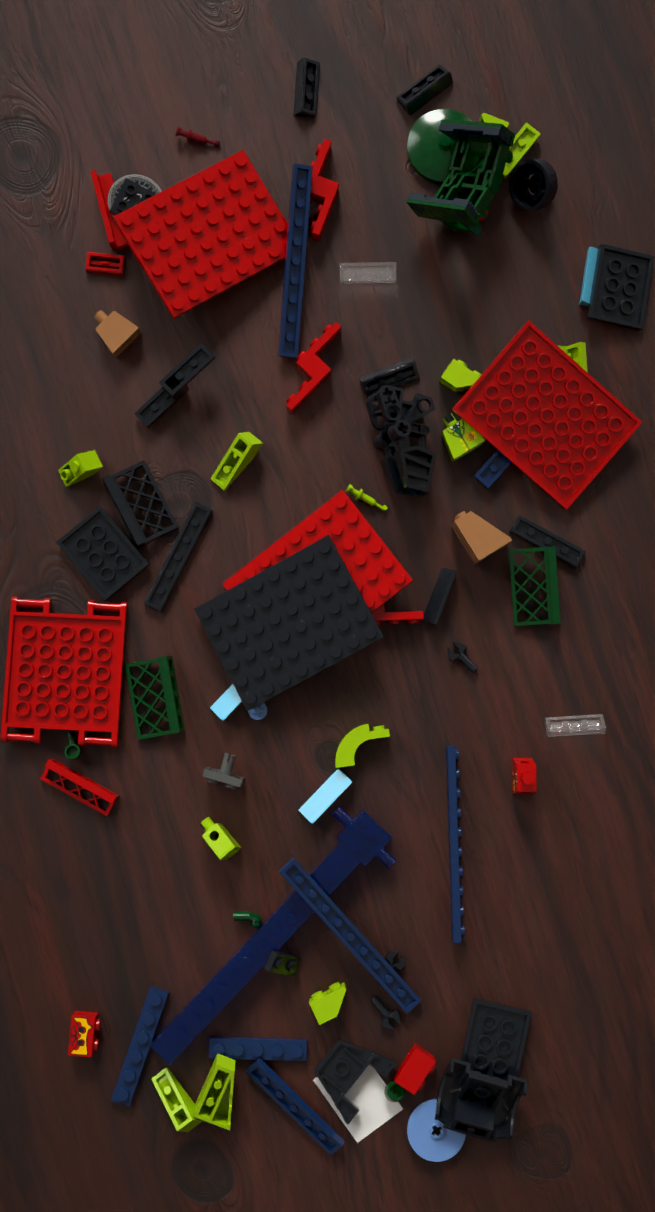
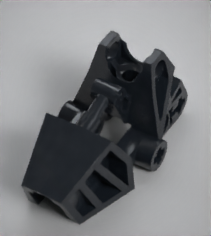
(408, 467)

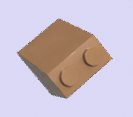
(478, 536)

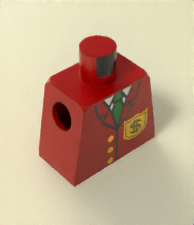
(523, 776)

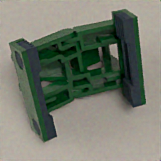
(479, 182)

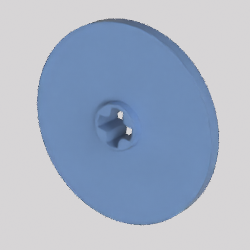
(429, 1145)

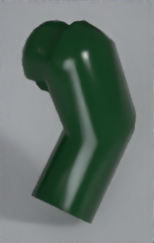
(248, 916)

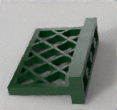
(551, 586)
(170, 692)

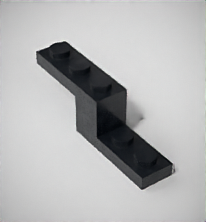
(174, 385)

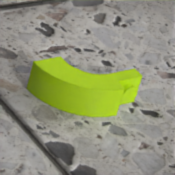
(351, 741)

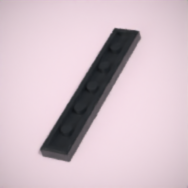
(178, 557)

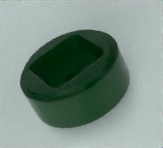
(394, 1092)

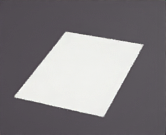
(369, 1097)

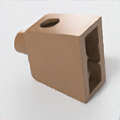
(116, 331)

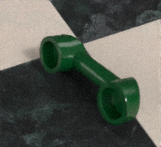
(72, 751)

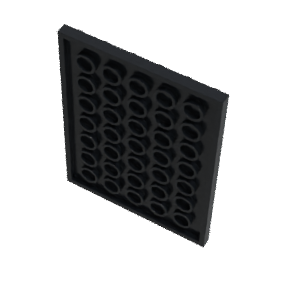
(288, 623)

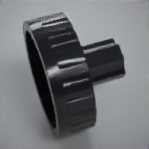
(542, 184)

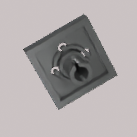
(224, 773)

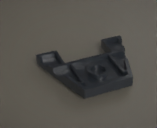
(343, 1067)

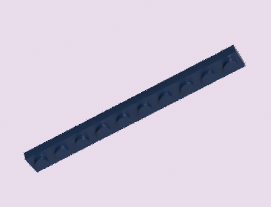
(295, 260)
(455, 852)
(350, 935)

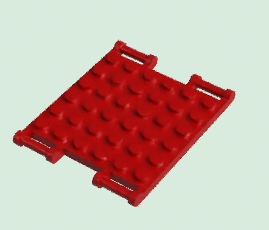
(64, 672)

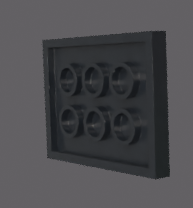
(620, 287)
(102, 553)
(495, 1038)

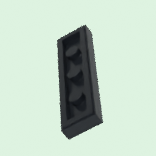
(541, 537)

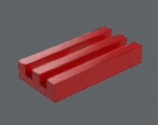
(121, 258)

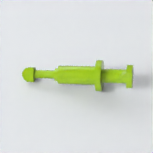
(364, 497)

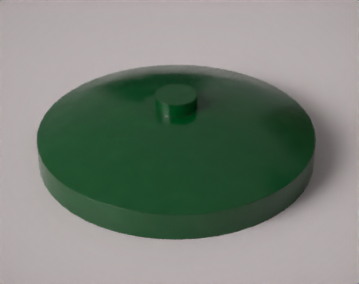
(430, 149)

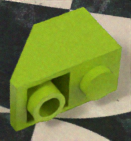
(458, 376)
(80, 467)
(328, 1003)

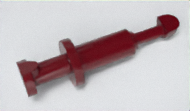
(195, 137)

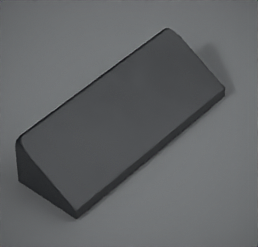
(306, 88)
(425, 89)
(393, 375)
(439, 596)

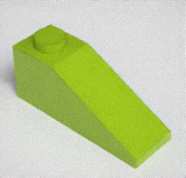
(236, 459)
(176, 1101)

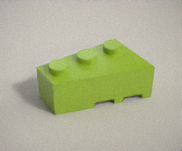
(216, 1095)

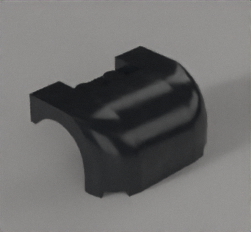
(478, 1102)

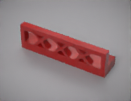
(102, 187)
(82, 781)

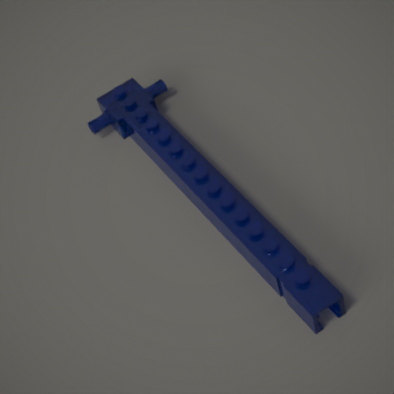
(357, 844)

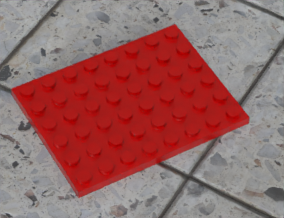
(206, 233)
(547, 415)
(362, 550)

